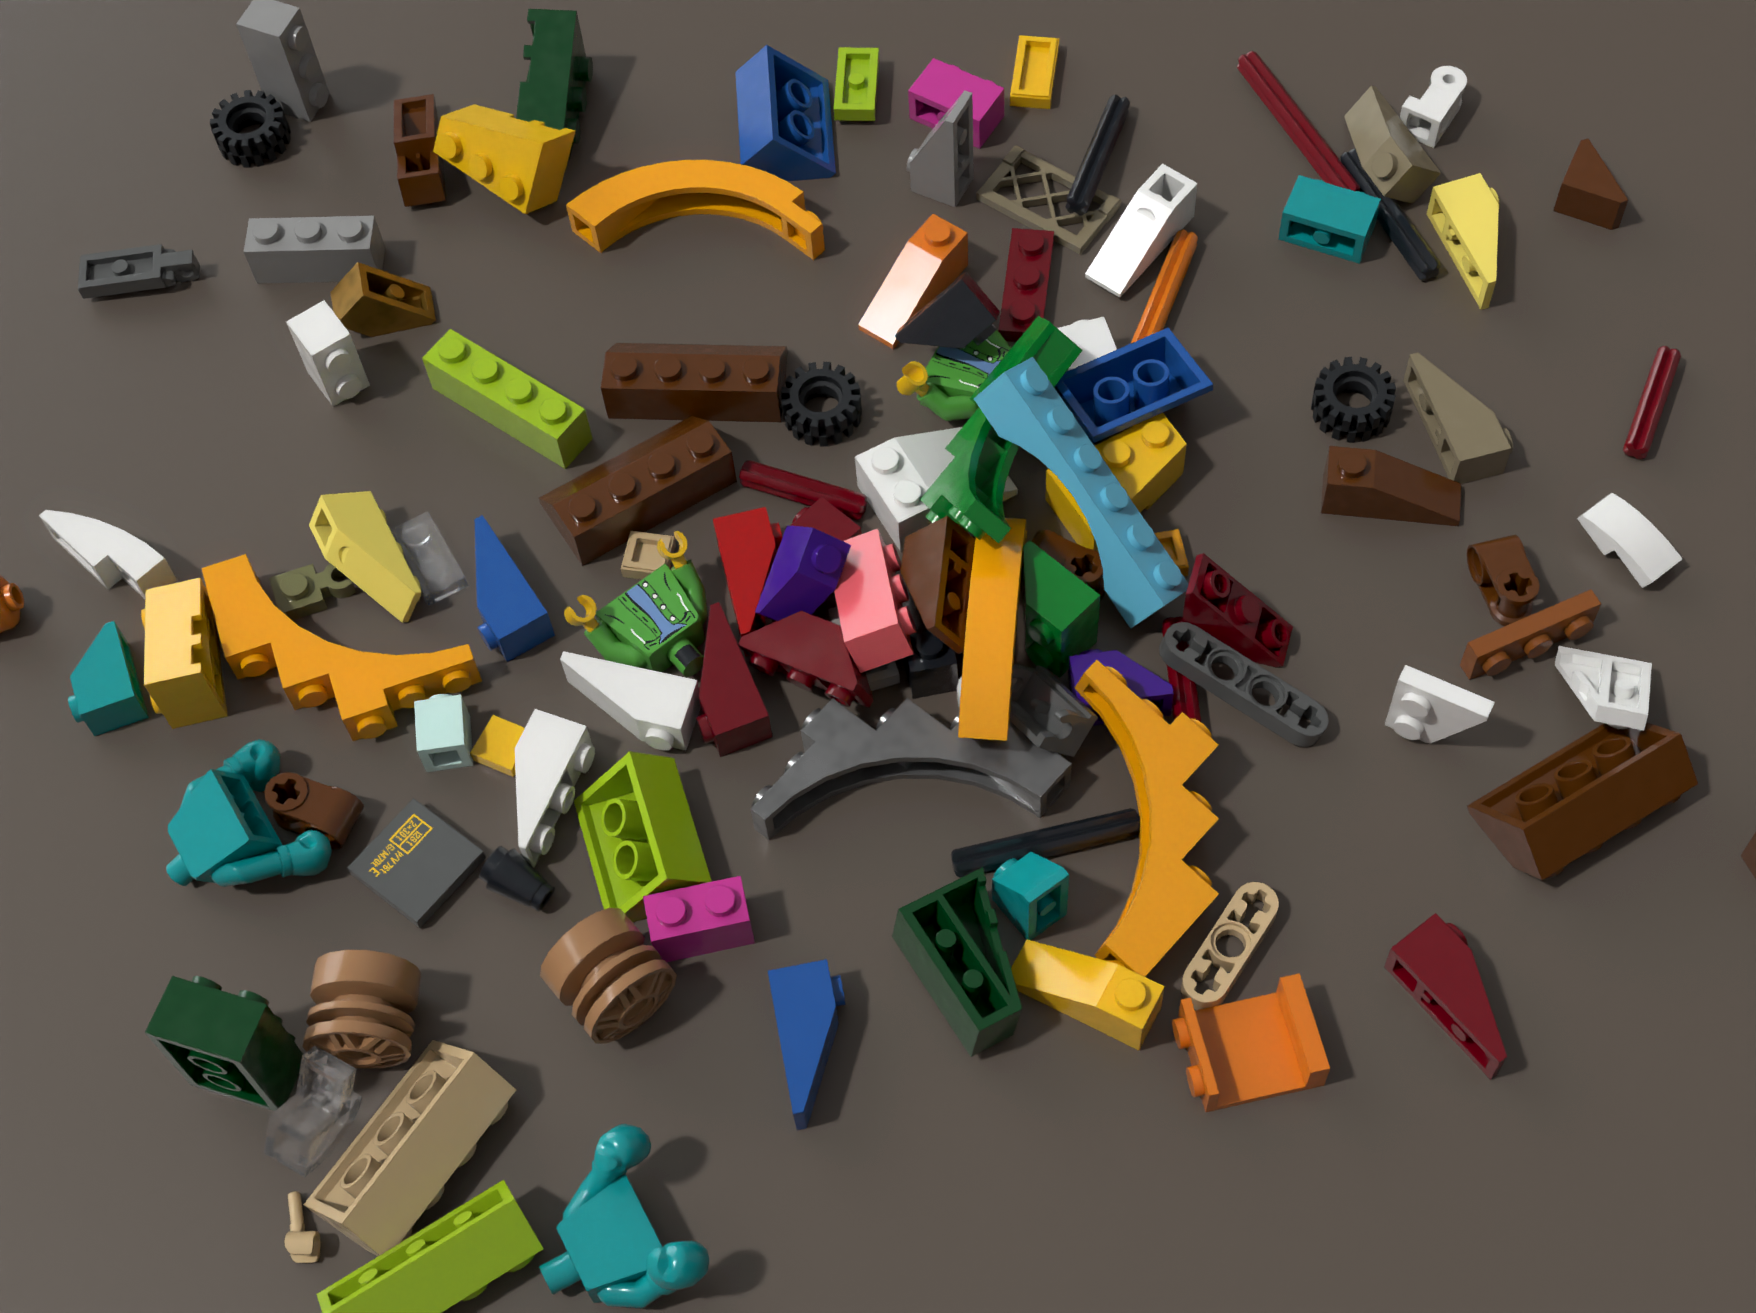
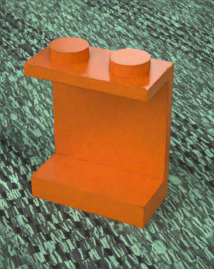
(1252, 1047)

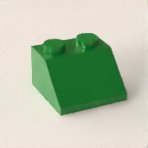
(1057, 611)

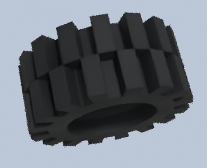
(246, 112)
(1356, 379)
(821, 424)

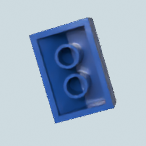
(784, 118)
(1132, 385)

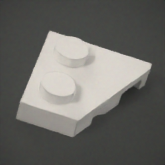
(1608, 686)
(1433, 708)

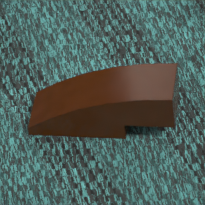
(418, 167)

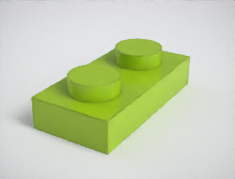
(856, 84)

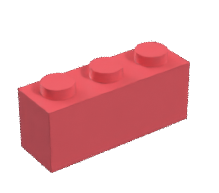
(871, 603)

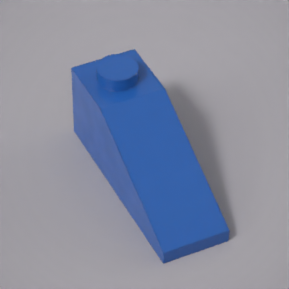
(507, 604)
(807, 1026)

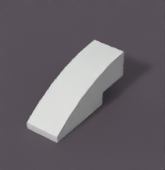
(109, 551)

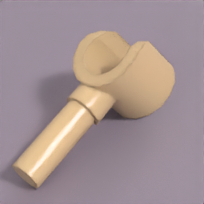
(301, 1244)

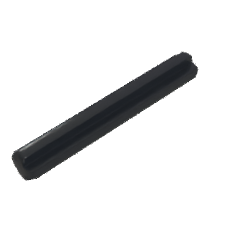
(1097, 155)
(1395, 223)
(1047, 841)

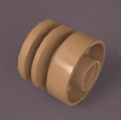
(608, 975)
(363, 1007)

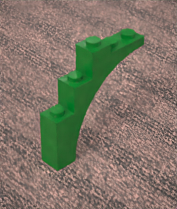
(975, 479)

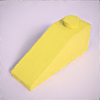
(1467, 224)

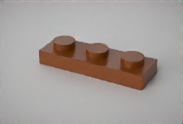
(1530, 635)

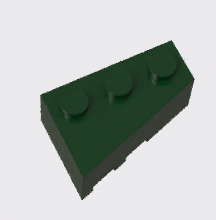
(556, 71)
(961, 960)

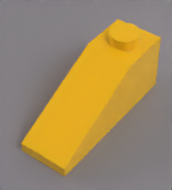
(1089, 990)

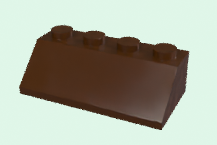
(694, 381)
(640, 488)
(1584, 796)

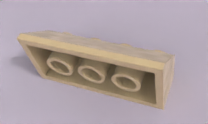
(411, 1147)

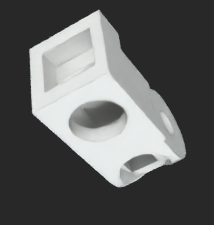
(1436, 109)

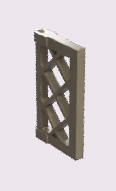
(1016, 209)

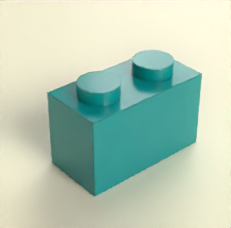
(1329, 219)

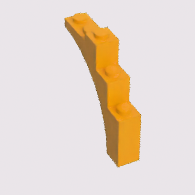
(314, 670)
(1172, 820)

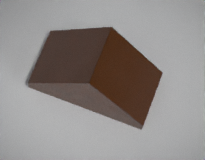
(1591, 190)

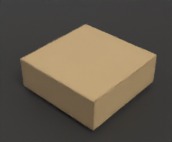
(642, 554)

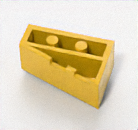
(506, 154)
(1143, 460)
(182, 654)

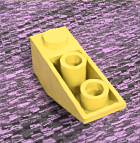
(362, 547)

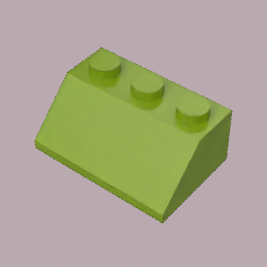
(640, 833)

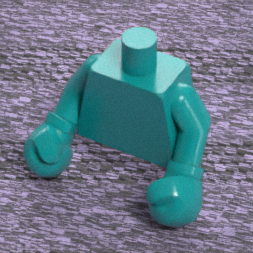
(226, 833)
(612, 1238)

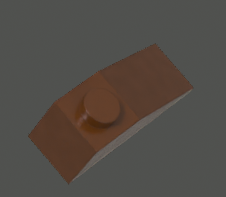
(1386, 488)
(938, 578)

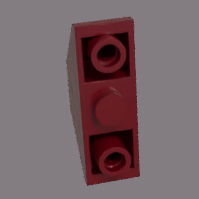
(1235, 614)
(810, 655)

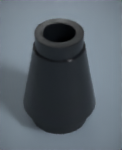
(516, 879)

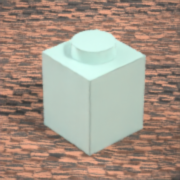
(443, 732)

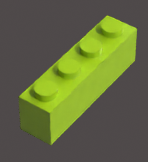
(508, 398)
(442, 1261)

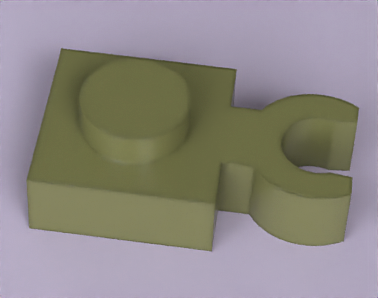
(305, 590)

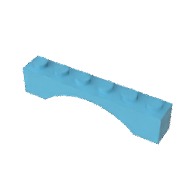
(1134, 562)

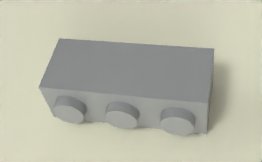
(283, 57)
(311, 247)

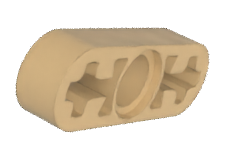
(1235, 911)

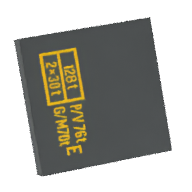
(416, 863)

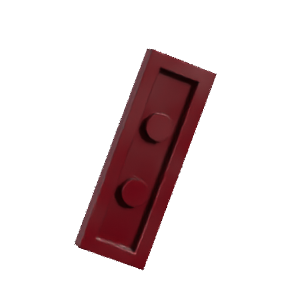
(1025, 281)

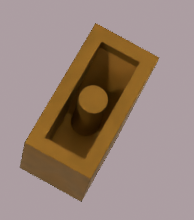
(381, 302)

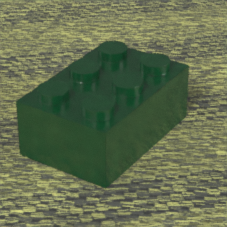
(226, 1042)

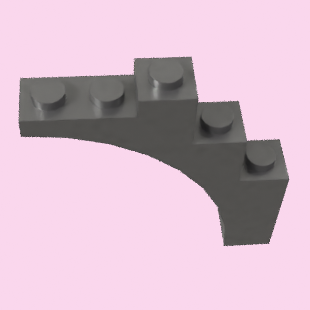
(906, 745)

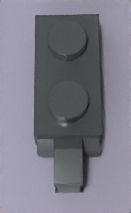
(135, 270)

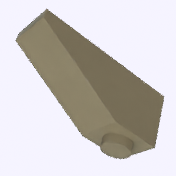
(1389, 149)
(1458, 424)

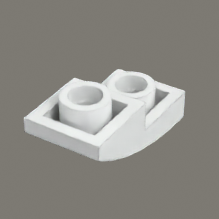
(1638, 543)

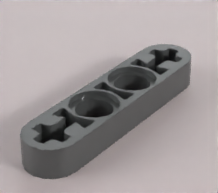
(1239, 690)

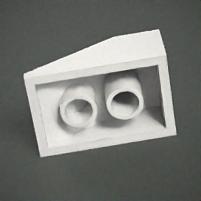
(900, 474)

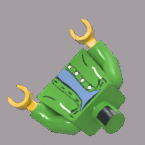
(953, 377)
(653, 620)

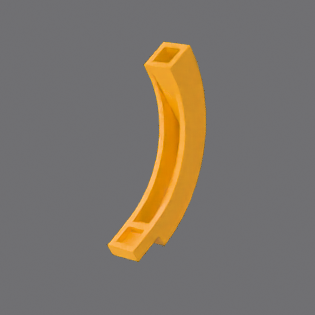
(694, 188)
(991, 634)

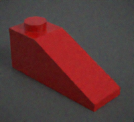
(747, 554)

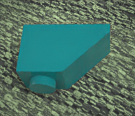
(107, 684)
(1031, 893)

